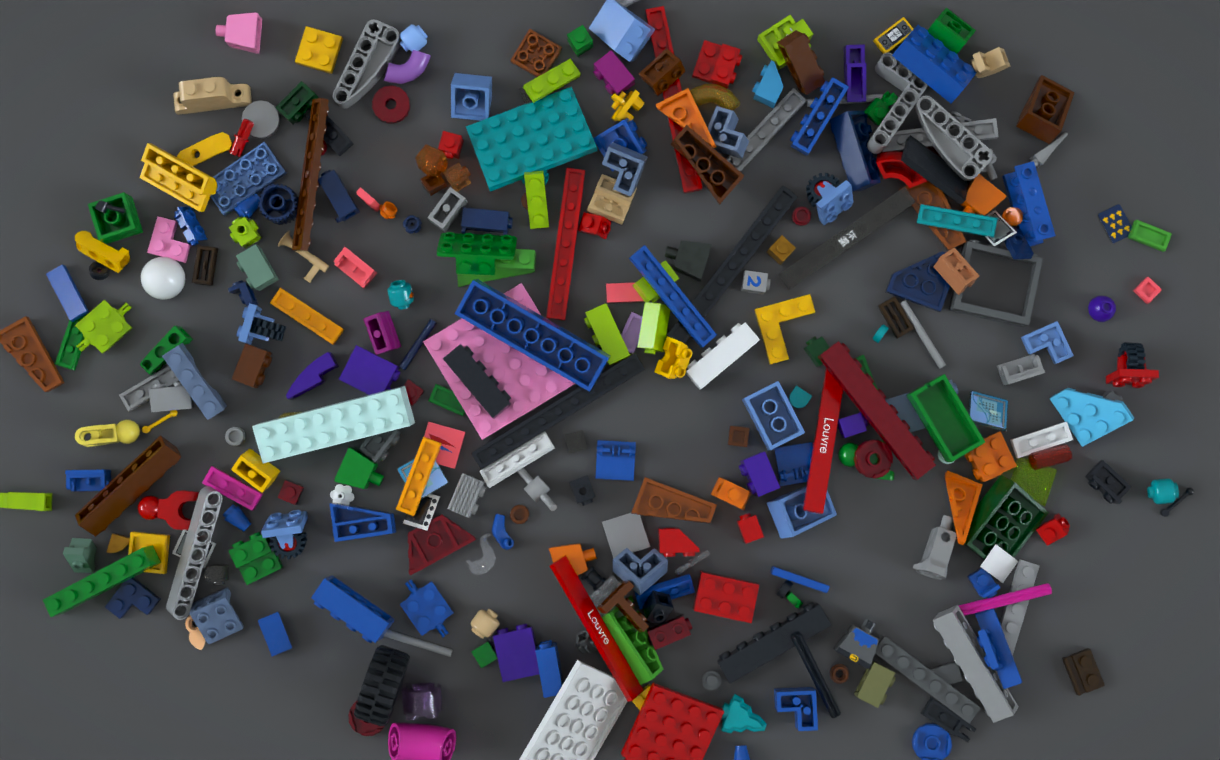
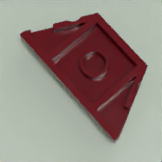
(436, 543)

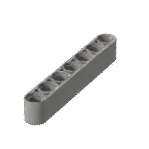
(196, 561)

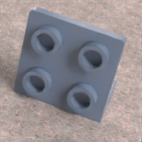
(215, 616)

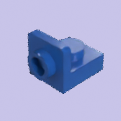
(983, 583)

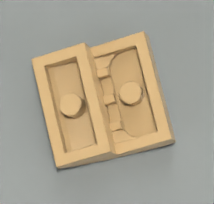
(609, 202)

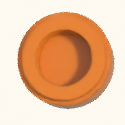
(1013, 216)

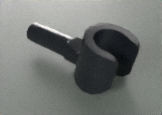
(103, 206)

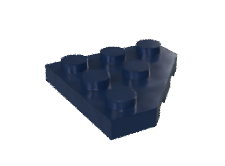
(920, 284)

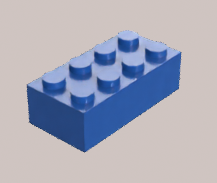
(934, 63)
(353, 609)

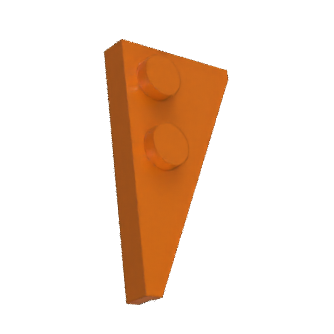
(684, 111)
(963, 500)

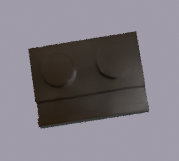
(1083, 671)

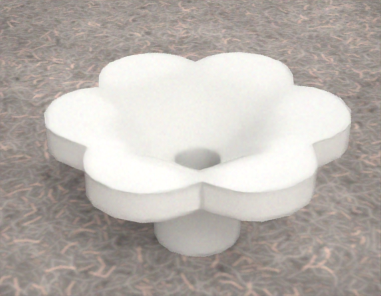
(345, 491)

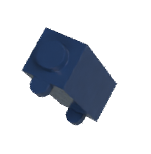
(338, 195)
(486, 220)

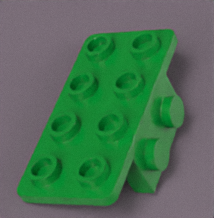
(476, 252)

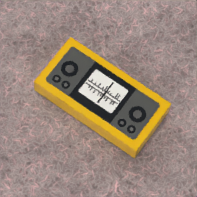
(893, 36)

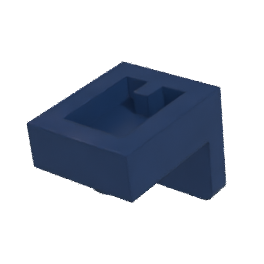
(247, 294)

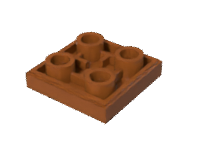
(536, 54)

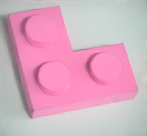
(163, 243)

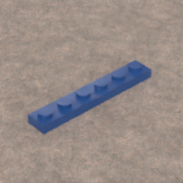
(672, 296)

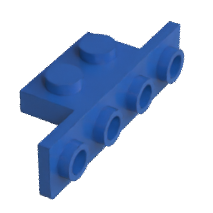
(997, 650)

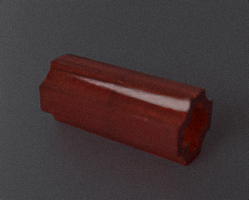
(1050, 457)

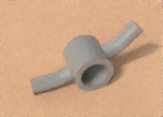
(537, 489)

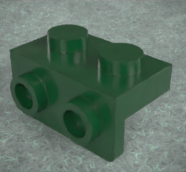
(297, 103)

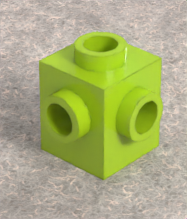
(244, 232)

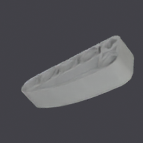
(374, 62)
(951, 147)

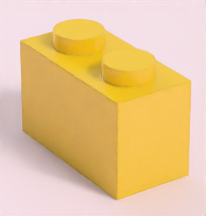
(251, 469)

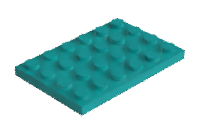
(531, 138)

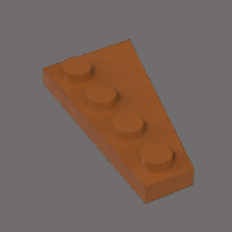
(931, 195)
(29, 351)
(667, 502)

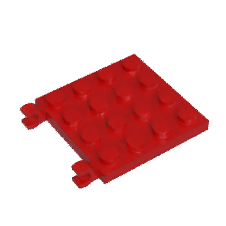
(672, 727)

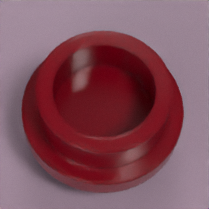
(801, 216)

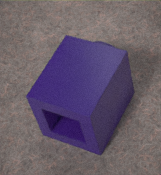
(852, 425)

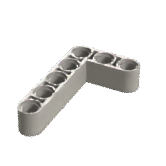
(901, 106)

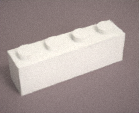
(722, 356)

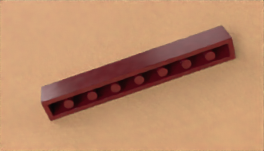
(876, 410)

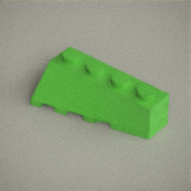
(522, 264)
(633, 645)

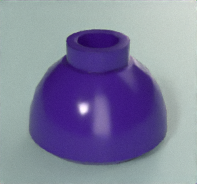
(1102, 308)

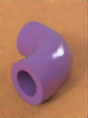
(408, 71)

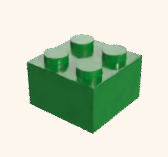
(113, 224)

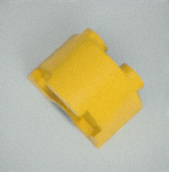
(675, 359)

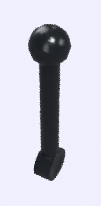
(1165, 512)

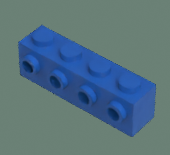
(822, 111)

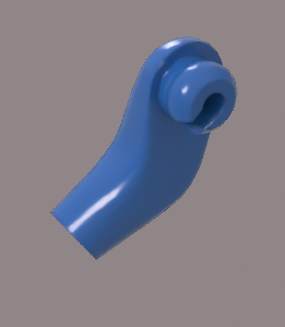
(500, 533)

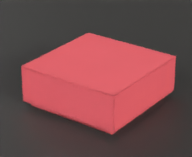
(1147, 290)

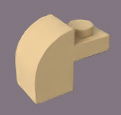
(990, 62)

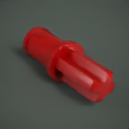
(241, 137)

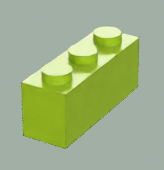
(606, 333)

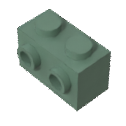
(256, 267)

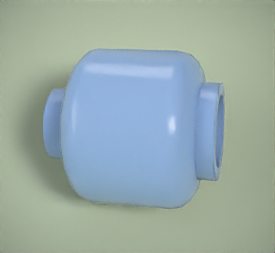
(413, 38)

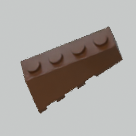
(711, 166)

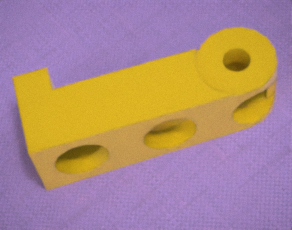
(101, 252)

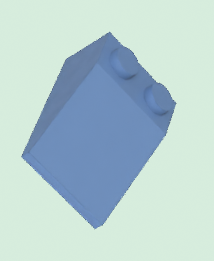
(621, 29)
(789, 513)

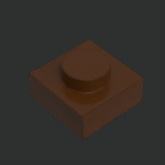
(433, 184)
(738, 436)

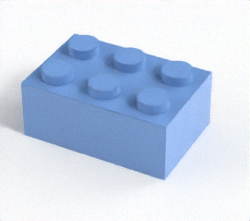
(773, 416)

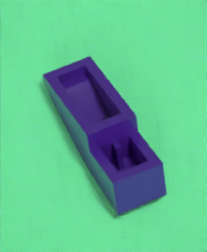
(855, 72)
(312, 375)

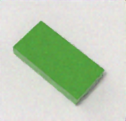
(1149, 235)

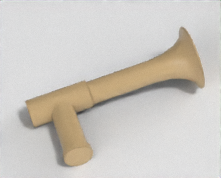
(317, 263)

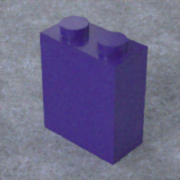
(369, 372)
(516, 652)

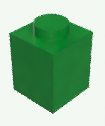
(580, 40)

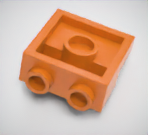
(991, 458)

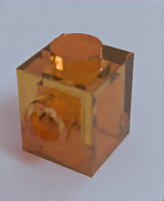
(431, 161)
(457, 176)

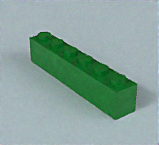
(101, 581)

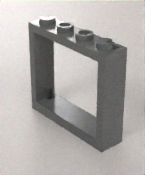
(991, 314)

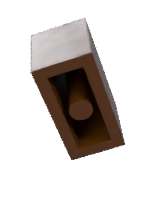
(252, 366)

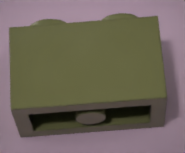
(875, 684)

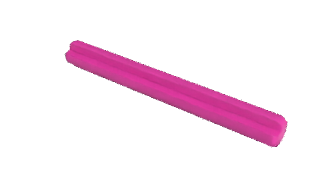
(1006, 599)

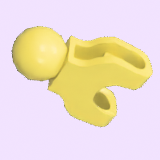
(124, 432)

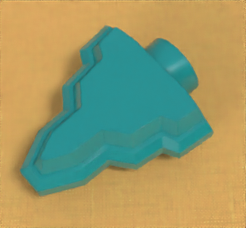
(739, 717)

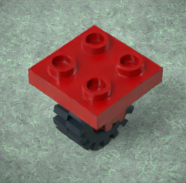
(1131, 367)

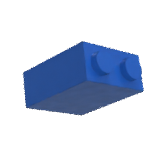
(549, 668)

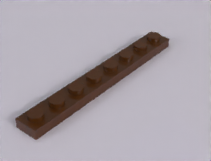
(310, 173)

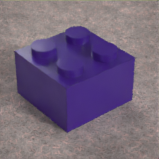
(759, 474)

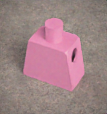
(242, 31)

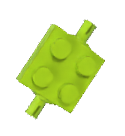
(103, 326)

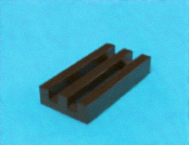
(205, 265)
(903, 331)

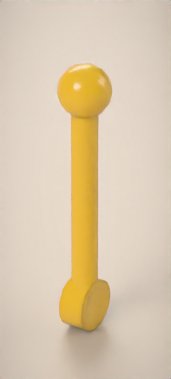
(146, 429)

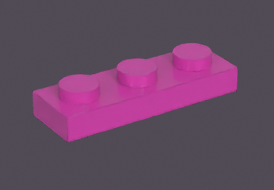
(232, 488)

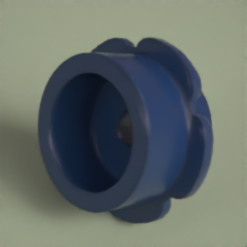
(407, 224)

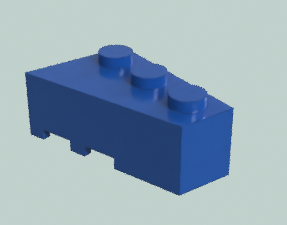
(358, 522)

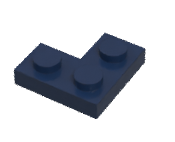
(130, 594)

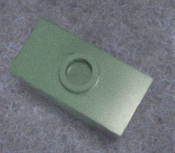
(81, 555)

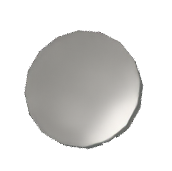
(265, 118)

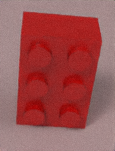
(726, 597)

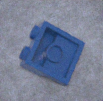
(623, 134)

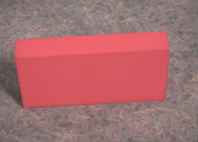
(370, 201)
(622, 293)

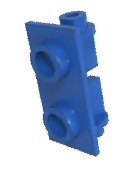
(187, 218)

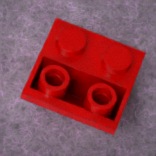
(675, 541)

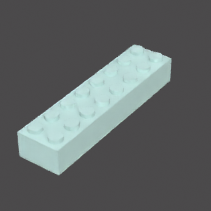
(333, 424)

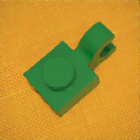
(879, 107)

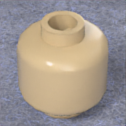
(485, 623)

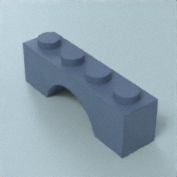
(201, 392)

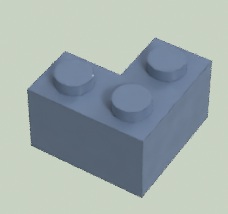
(723, 134)
(628, 163)
(639, 572)

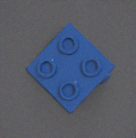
(615, 460)
(793, 463)

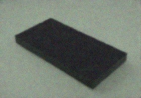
(934, 169)

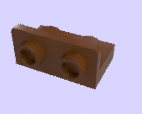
(662, 71)

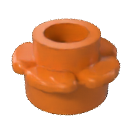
(388, 210)

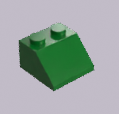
(951, 30)

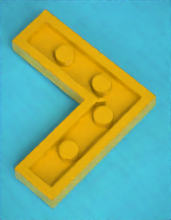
(769, 319)

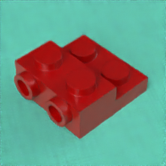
(717, 64)

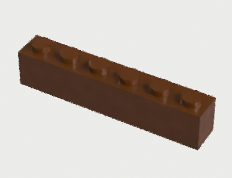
(128, 486)

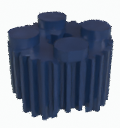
(269, 204)

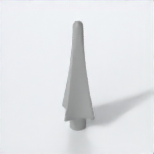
(1041, 157)

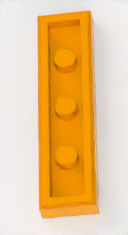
(307, 316)
(418, 476)

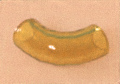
(715, 94)

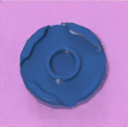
(931, 742)

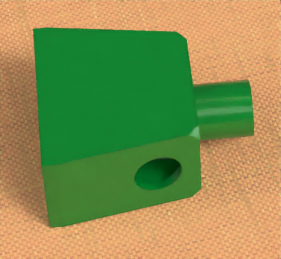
(358, 470)

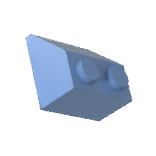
(471, 96)

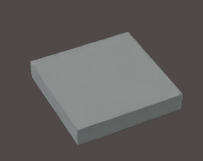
(625, 532)

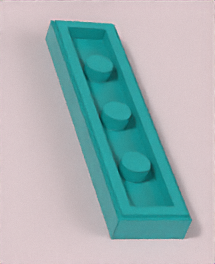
(957, 220)

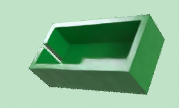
(945, 418)

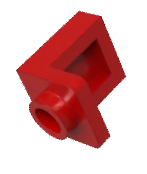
(595, 225)
(1053, 529)

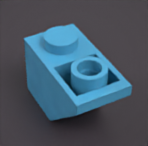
(770, 87)

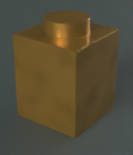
(781, 250)

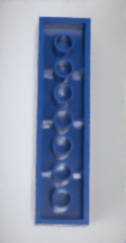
(532, 334)

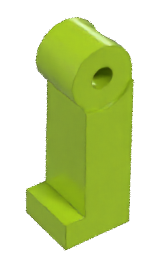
(26, 501)

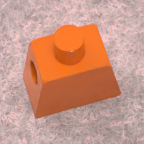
(982, 196)
(731, 493)
(575, 555)

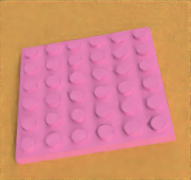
(519, 375)

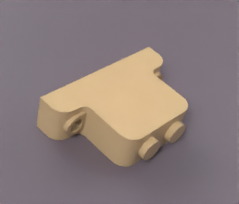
(210, 95)

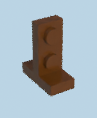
(625, 606)

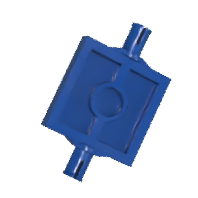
(426, 608)

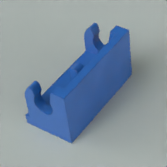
(87, 479)
(275, 634)

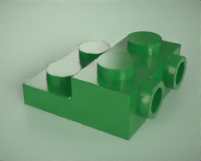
(255, 558)

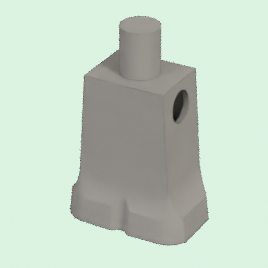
(938, 551)

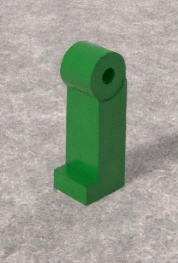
(154, 361)

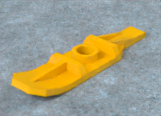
(208, 148)

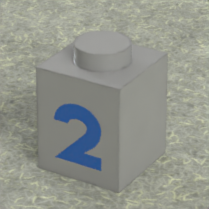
(755, 282)

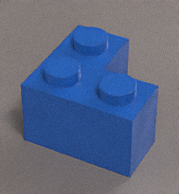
(800, 700)

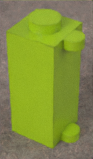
(653, 327)

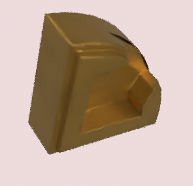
(117, 543)

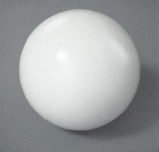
(163, 278)

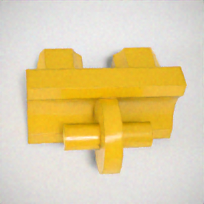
(631, 100)

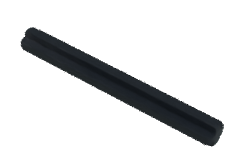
(816, 675)

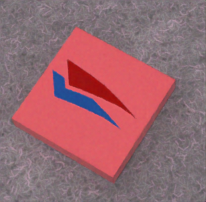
(451, 443)

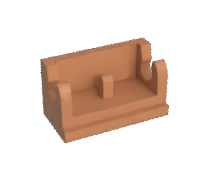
(956, 271)

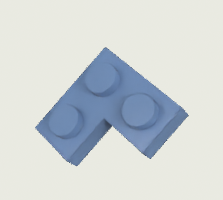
(1051, 338)

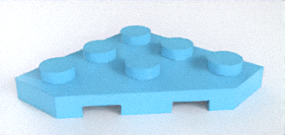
(1090, 414)

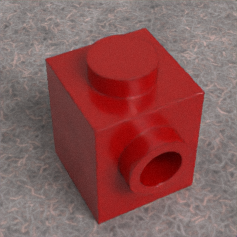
(451, 144)

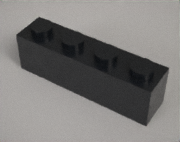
(477, 381)

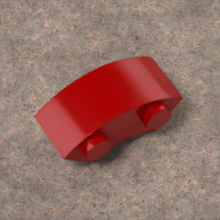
(892, 167)

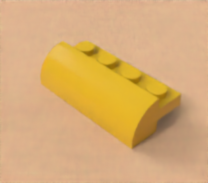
(177, 177)

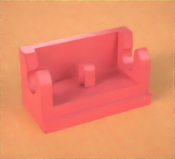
(354, 267)

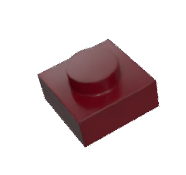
(413, 391)
(290, 492)

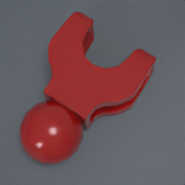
(168, 509)

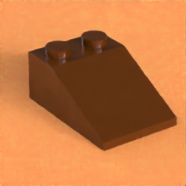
(1045, 110)

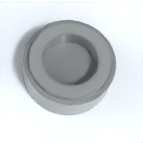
(235, 436)

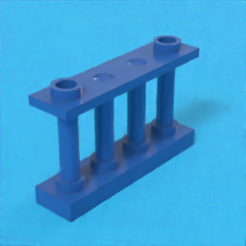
(1026, 194)

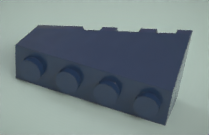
(852, 138)

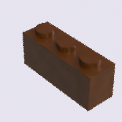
(801, 61)

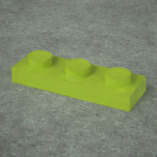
(551, 80)
(536, 199)

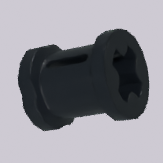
(593, 578)

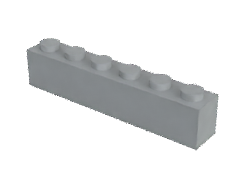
(969, 655)

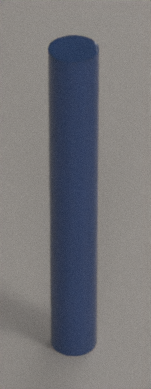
(418, 343)

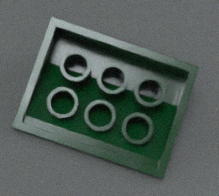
(1004, 518)

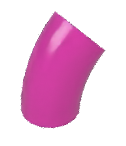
(420, 742)

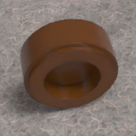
(519, 514)

